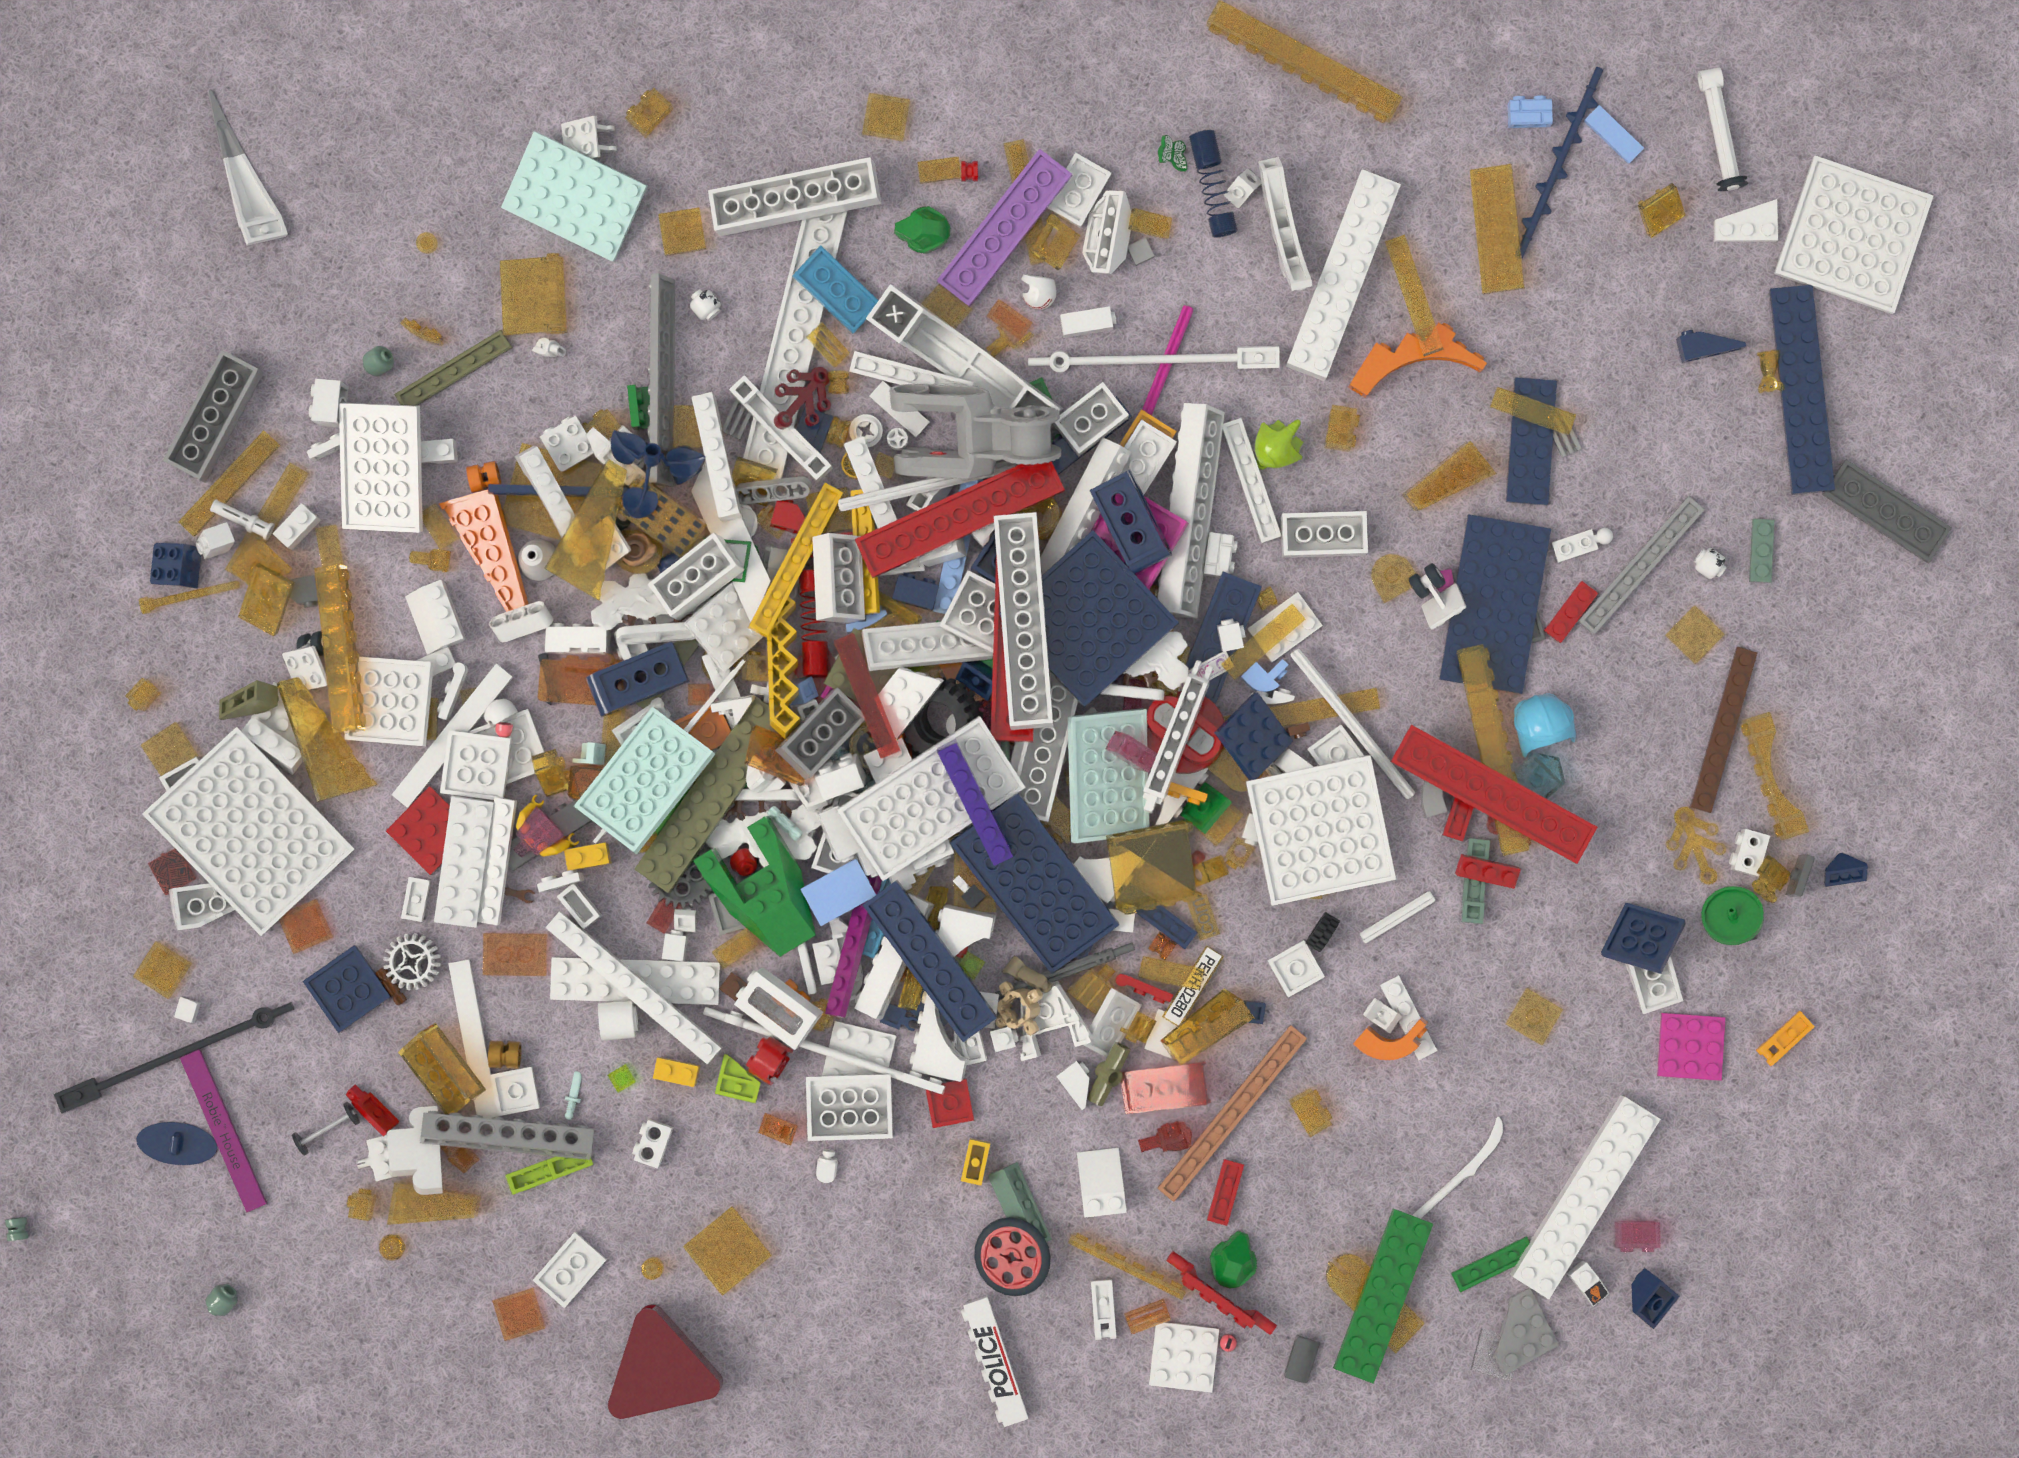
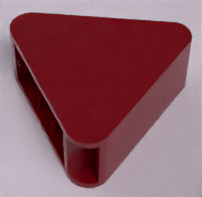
(660, 1368)

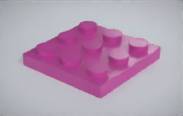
(1691, 1046)

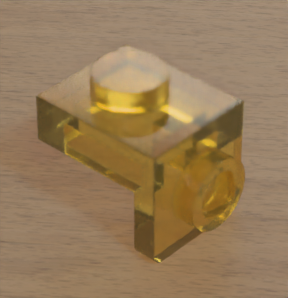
(1140, 1028)

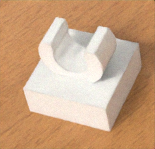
(685, 919)

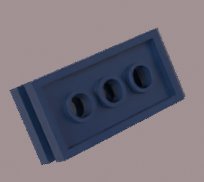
(1135, 553)
(604, 682)

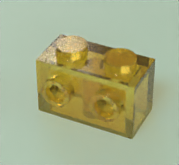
(1341, 428)

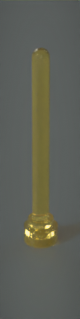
(148, 604)

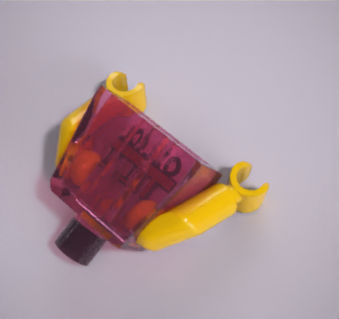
(540, 832)

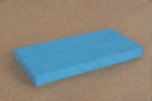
(836, 289)

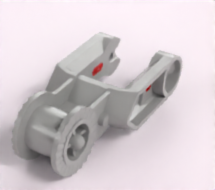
(983, 432)

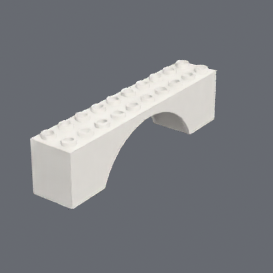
(951, 351)

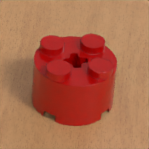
(769, 1059)

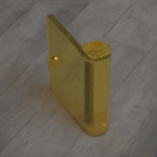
(537, 295)

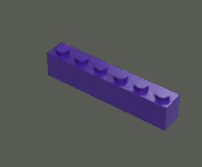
(974, 802)

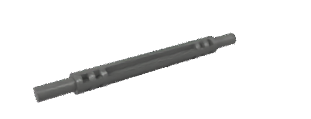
(1079, 966)

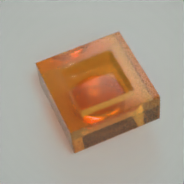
(698, 694)

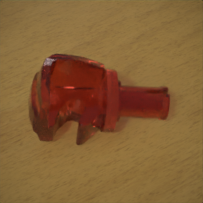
(1169, 1137)

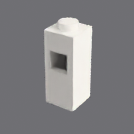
(1087, 322)

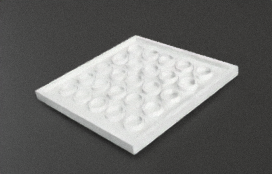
(1853, 234)
(1320, 830)

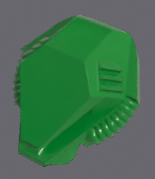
(924, 230)
(1233, 1261)

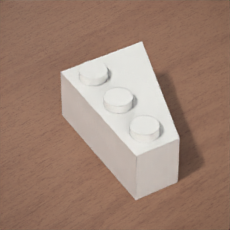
(577, 639)

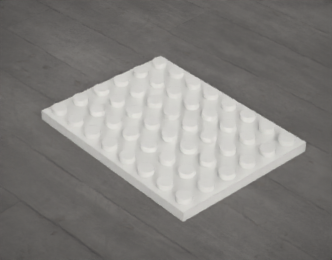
(248, 831)

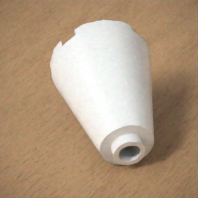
(535, 567)

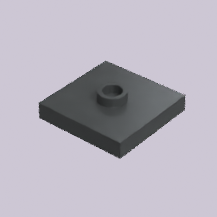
(1800, 875)

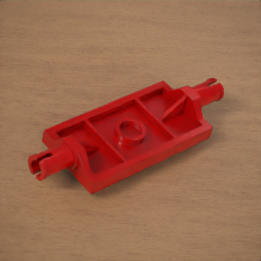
(1209, 1294)

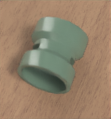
(19, 1233)

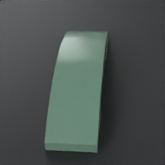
(1474, 890)

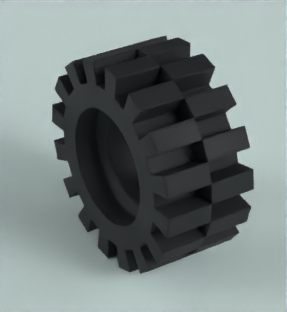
(1322, 932)

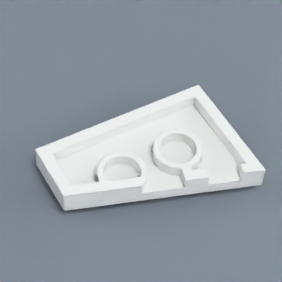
(1749, 225)

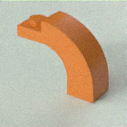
(1390, 1049)

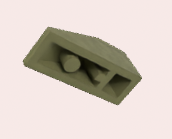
(249, 700)

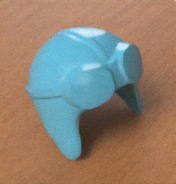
(1543, 722)

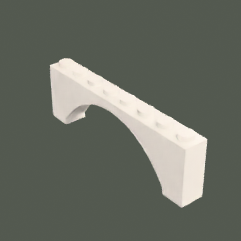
(1098, 871)
(934, 1050)

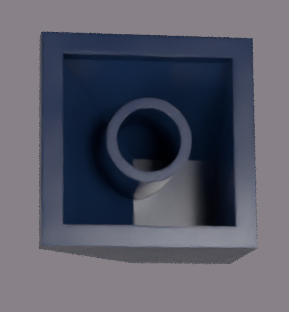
(1651, 1298)

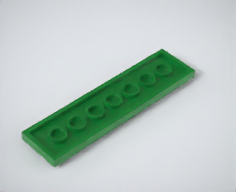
(1383, 1296)

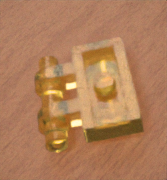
(1771, 877)

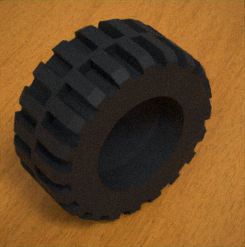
(960, 703)

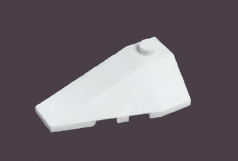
(197, 905)

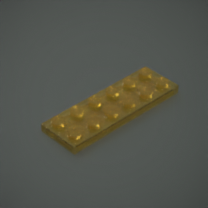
(1497, 229)

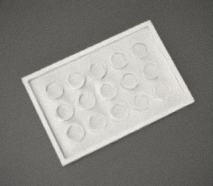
(380, 467)

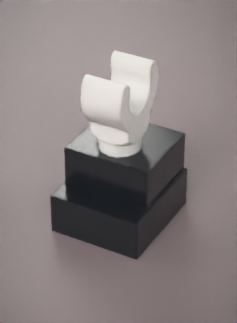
(972, 894)

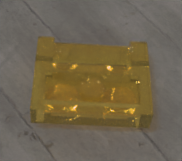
(1060, 245)

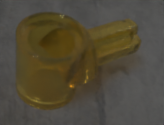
(436, 559)

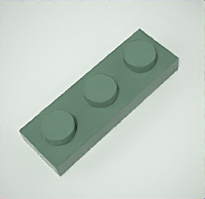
(1761, 550)

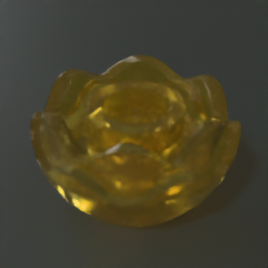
(398, 1247)

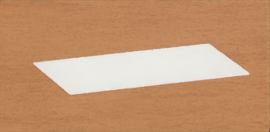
(756, 579)

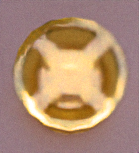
(1266, 598)

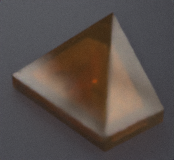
(581, 778)

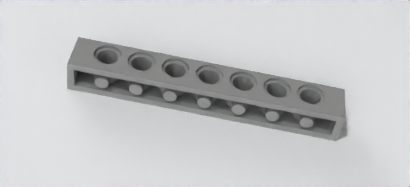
(496, 1141)

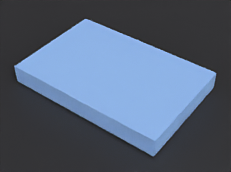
(838, 892)

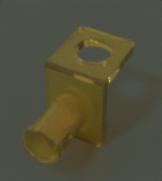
(1004, 341)

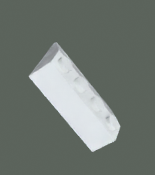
(972, 612)
(849, 1107)

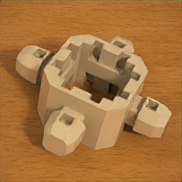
(1028, 998)

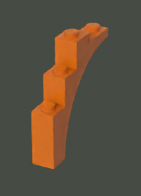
(1383, 362)

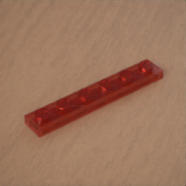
(867, 695)

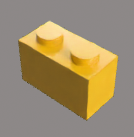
(587, 856)
(676, 1071)
(975, 1161)

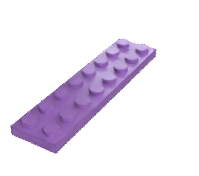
(1004, 227)

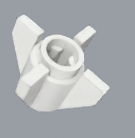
(761, 781)

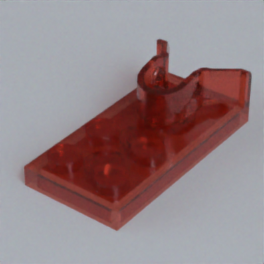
(1164, 1088)

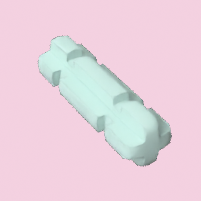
(788, 826)

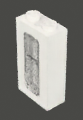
(777, 1007)

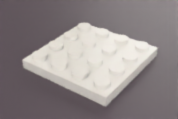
(395, 701)

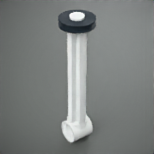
(1711, 82)

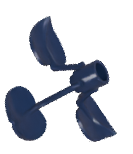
(628, 447)

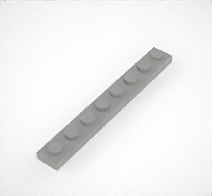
(1641, 565)

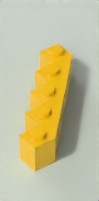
(780, 666)

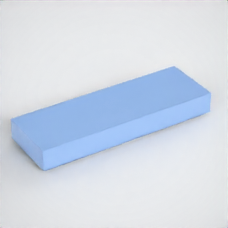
(1613, 134)

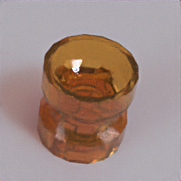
(1157, 944)

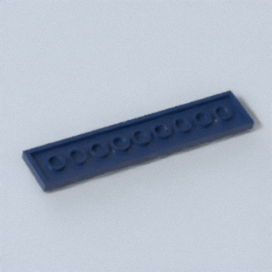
(1804, 390)

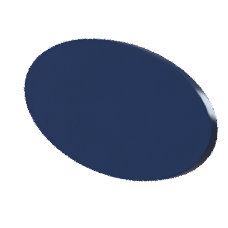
(176, 1143)

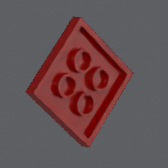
(423, 830)

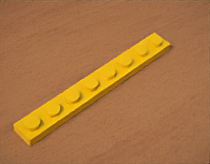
(795, 560)

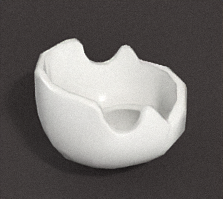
(498, 711)

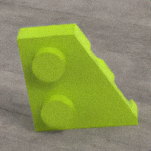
(736, 1081)

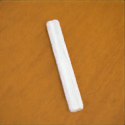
(1397, 917)

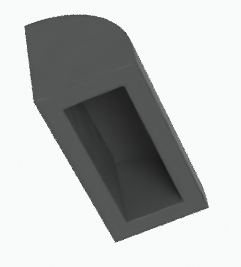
(1301, 1359)

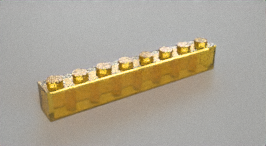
(340, 649)

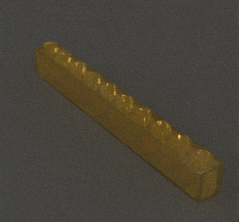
(1304, 61)
(1488, 731)

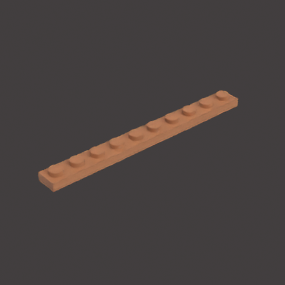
(1232, 1113)

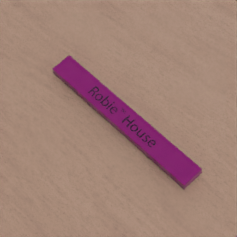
(223, 1130)

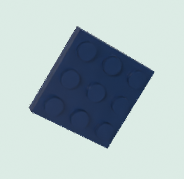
(1253, 736)
(1643, 938)
(346, 989)

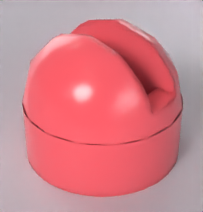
(504, 729)
(1223, 1342)

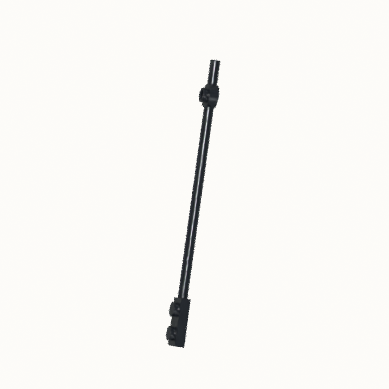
(90, 1089)

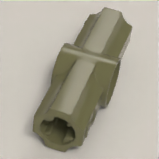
(1108, 1074)

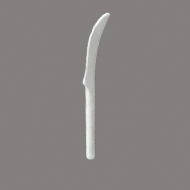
(1468, 1170)

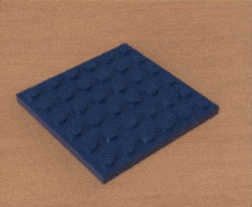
(1098, 618)

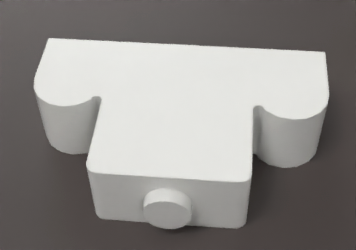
(413, 1158)

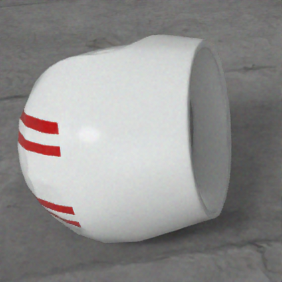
(1041, 292)

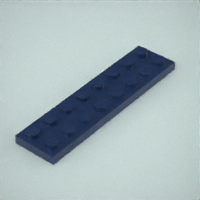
(930, 961)

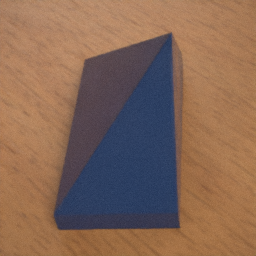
(1845, 870)

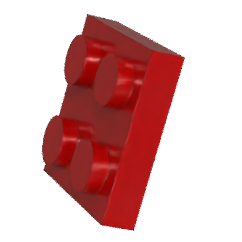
(952, 1106)

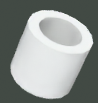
(617, 1020)

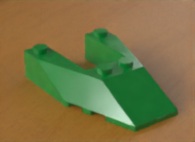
(768, 900)

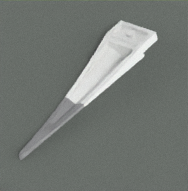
(252, 204)

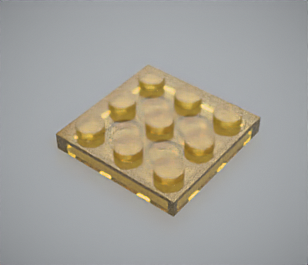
(727, 1250)

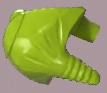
(1275, 445)

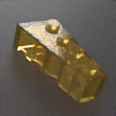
(1449, 477)
(1206, 1026)
(412, 1207)

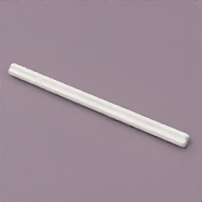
(911, 489)
(1352, 723)

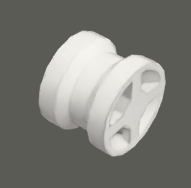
(897, 435)

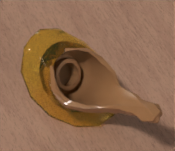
(644, 552)

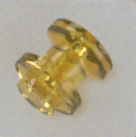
(652, 1268)

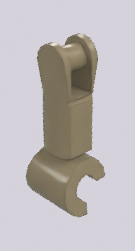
(1020, 971)

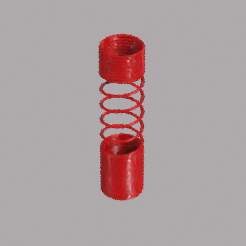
(813, 652)

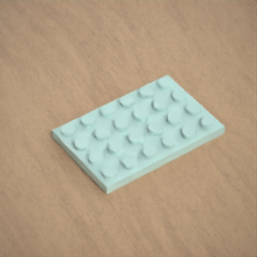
(574, 196)
(644, 780)
(1104, 788)

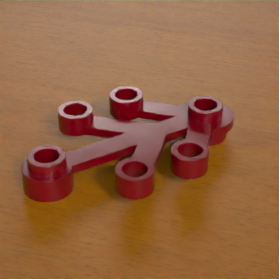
(804, 394)

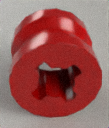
(969, 171)

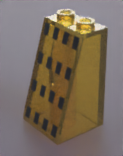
(670, 523)

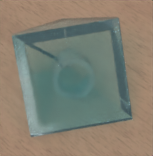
(1541, 774)

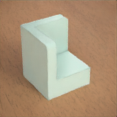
(591, 754)

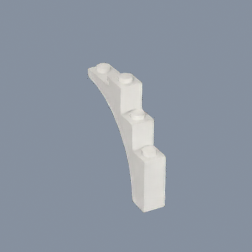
(1282, 224)
(845, 845)

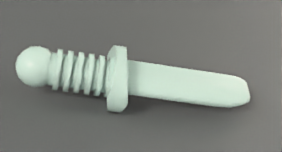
(572, 1098)

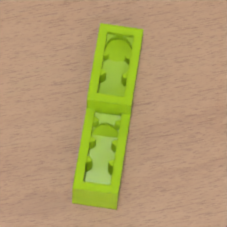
(544, 1172)

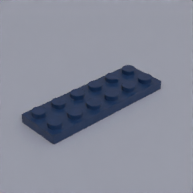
(1530, 448)
(1233, 600)

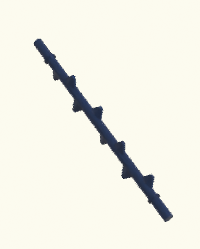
(1561, 153)

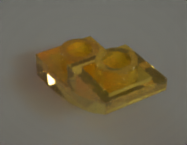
(427, 335)

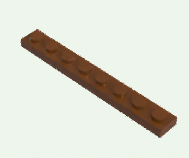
(1723, 729)

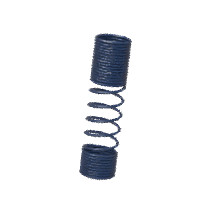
(1207, 154)

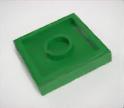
(1206, 814)

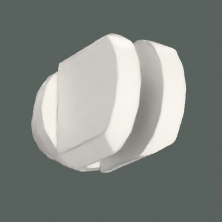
(827, 1166)

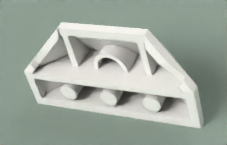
(1107, 233)

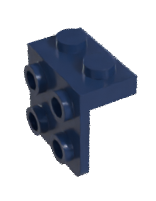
(175, 565)

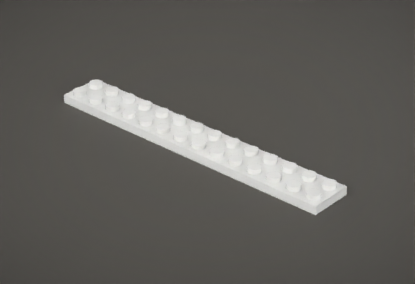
(789, 346)

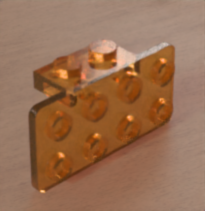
(566, 680)

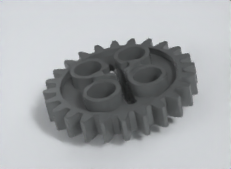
(695, 887)

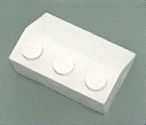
(435, 617)

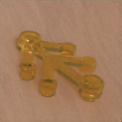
(1693, 842)

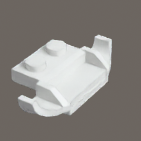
(602, 450)
(828, 955)

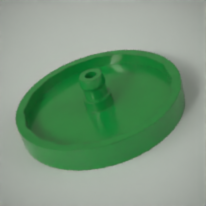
(1732, 915)

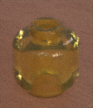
(825, 1020)

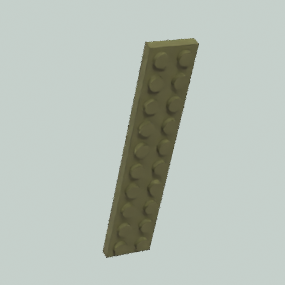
(703, 804)

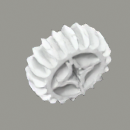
(395, 970)

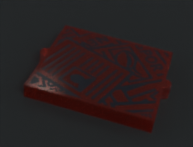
(171, 870)

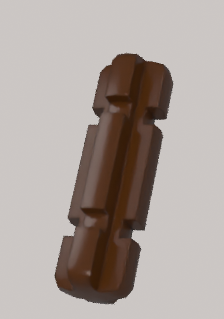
(393, 989)

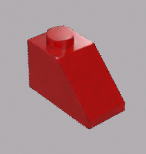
(787, 516)

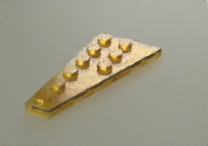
(588, 539)
(325, 754)

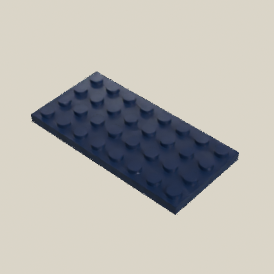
(1501, 589)
(1038, 886)

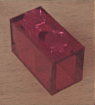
(1131, 751)
(1637, 1235)

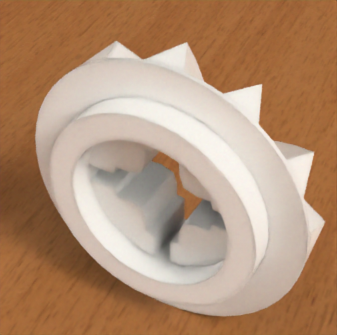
(863, 421)

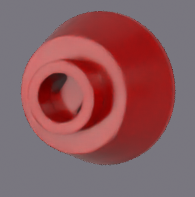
(743, 862)

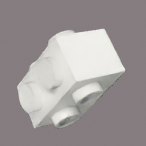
(1752, 853)

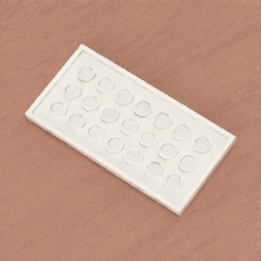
(919, 804)

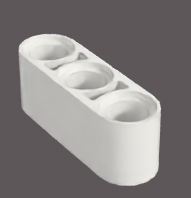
(521, 621)

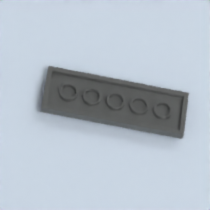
(1887, 511)

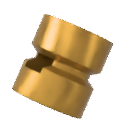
(504, 1054)

